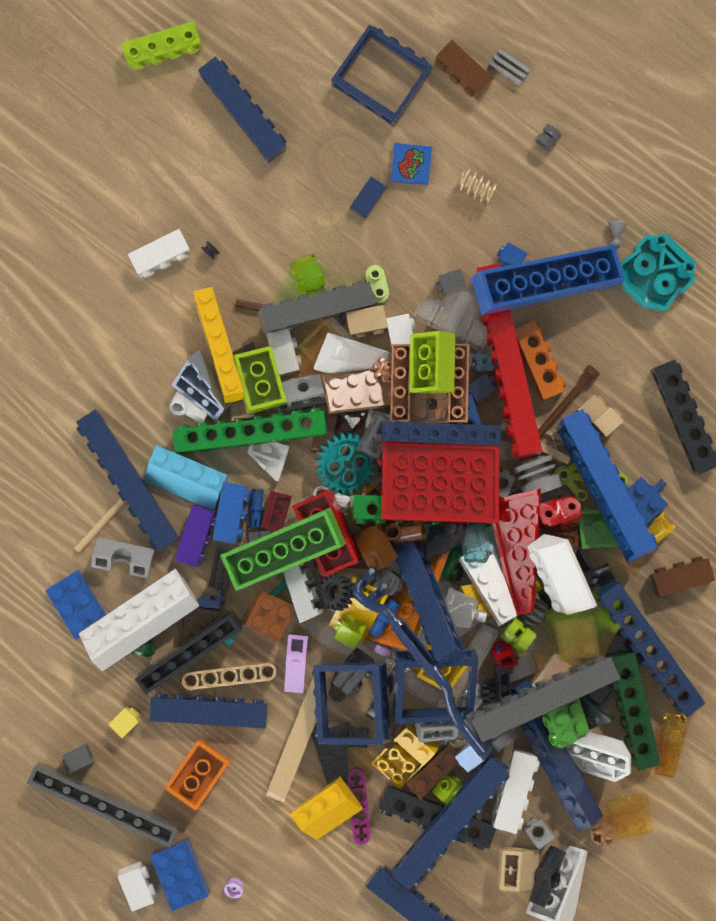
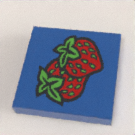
(411, 164)

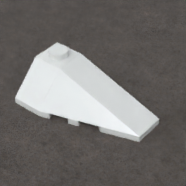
(347, 355)
(564, 897)

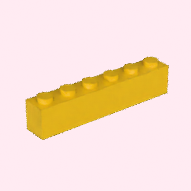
(218, 345)

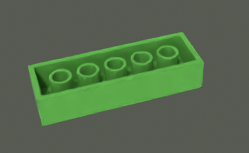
(283, 549)

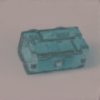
(476, 544)

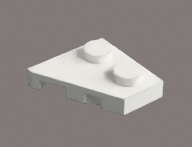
(270, 457)

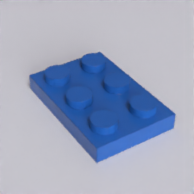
(76, 603)

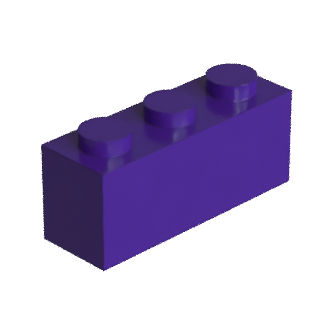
(196, 536)

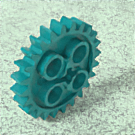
(331, 453)

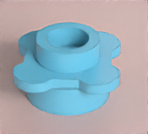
(479, 362)

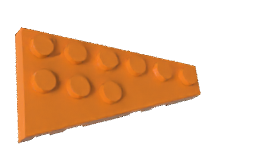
(406, 609)

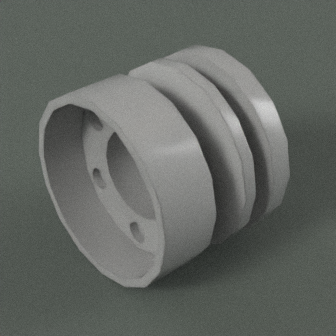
(537, 475)

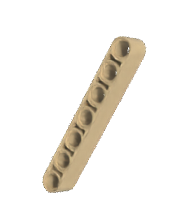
(295, 746)

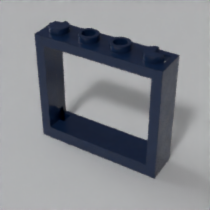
(393, 45)
(380, 696)
(404, 716)

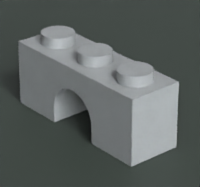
(109, 552)

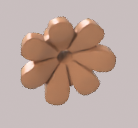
(383, 368)

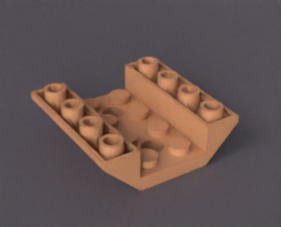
(413, 407)

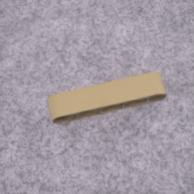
(219, 673)

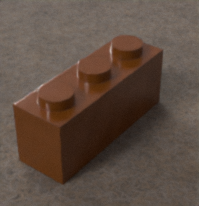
(463, 70)
(682, 576)
(433, 770)

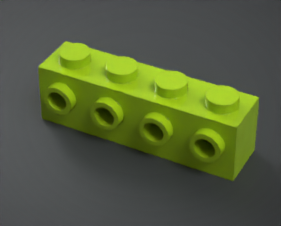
(162, 45)

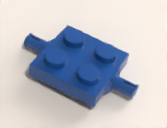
(648, 498)

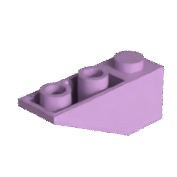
(296, 663)

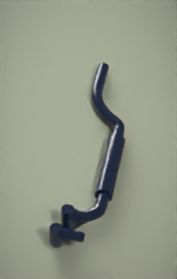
(417, 650)

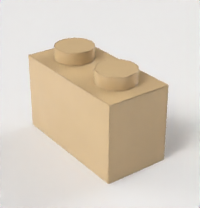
(366, 322)

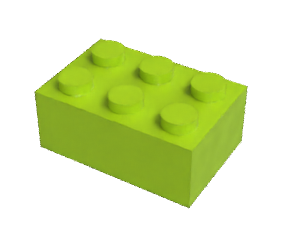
(432, 362)
(260, 380)

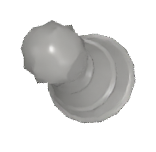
(617, 228)

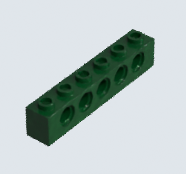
(649, 755)

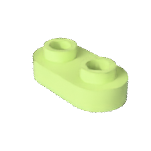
(378, 283)

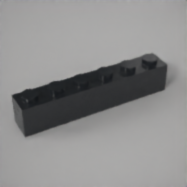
(189, 652)

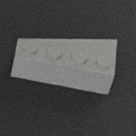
(303, 586)

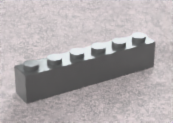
(316, 307)

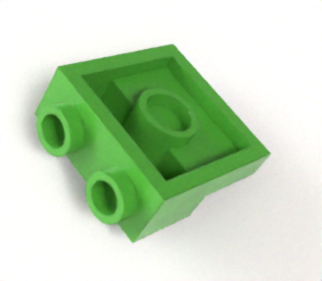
(594, 531)
(566, 724)

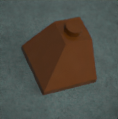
(375, 547)

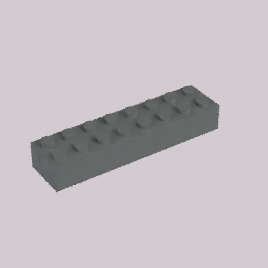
(543, 698)

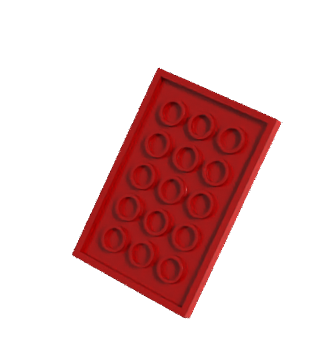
(440, 482)

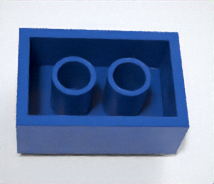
(231, 513)
(180, 874)

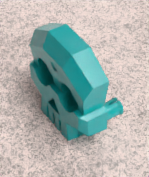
(645, 284)

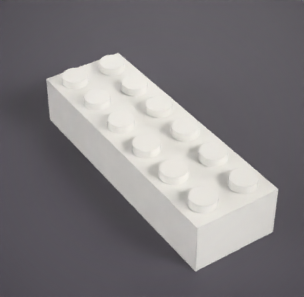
(138, 620)

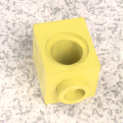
(125, 721)

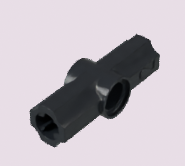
(547, 876)

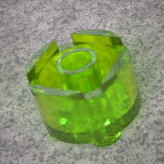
(308, 274)

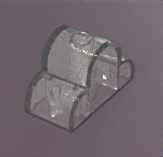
(456, 315)

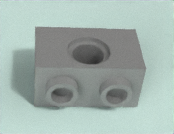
(297, 399)

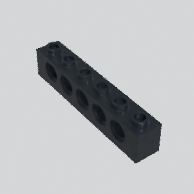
(661, 374)
(393, 794)

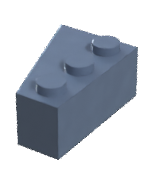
(201, 386)

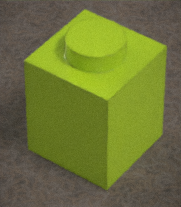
(349, 631)

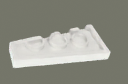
(491, 587)

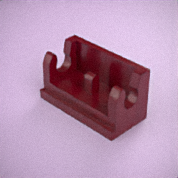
(276, 511)

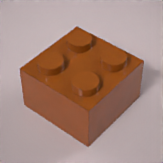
(268, 614)

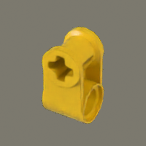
(660, 527)

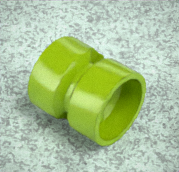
(524, 638)

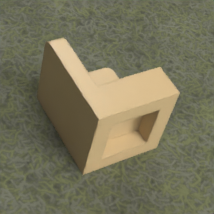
(238, 410)

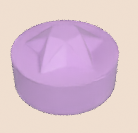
(382, 649)
(234, 888)

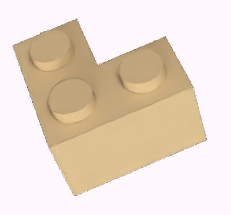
(603, 418)

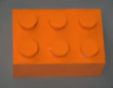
(198, 774)

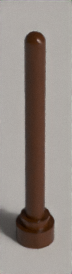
(589, 374)

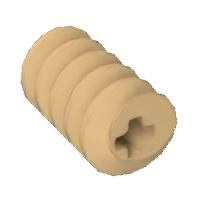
(475, 185)

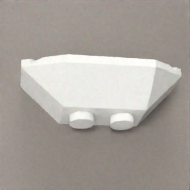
(601, 756)

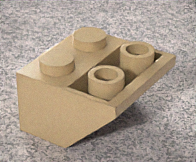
(517, 868)

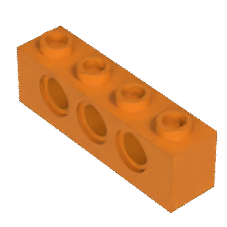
(544, 389)

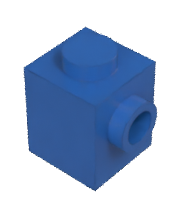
(510, 255)

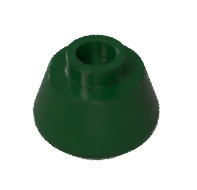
(145, 650)

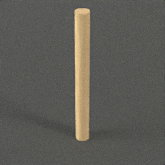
(100, 524)

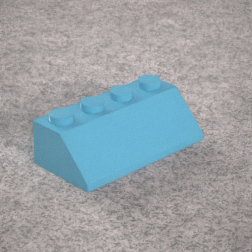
(185, 478)

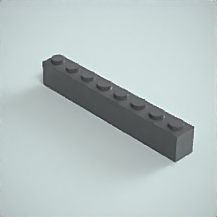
(103, 804)

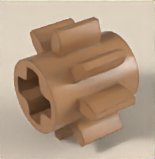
(602, 833)

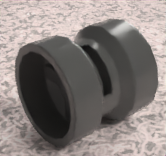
(548, 137)

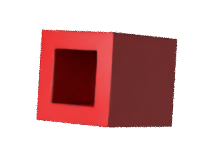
(504, 654)

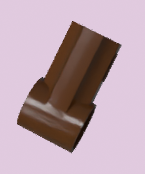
(406, 533)

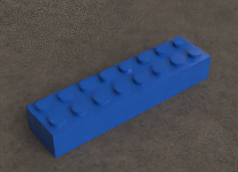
(547, 279)
(605, 486)

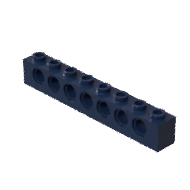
(691, 700)

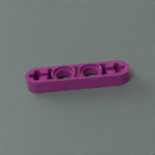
(366, 829)

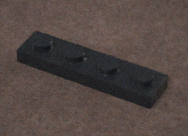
(595, 578)

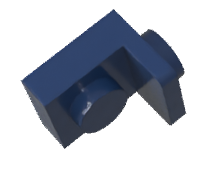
(209, 602)

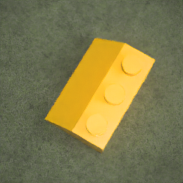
(326, 809)

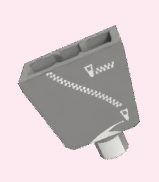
(463, 609)

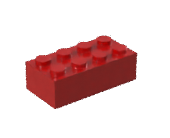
(338, 558)

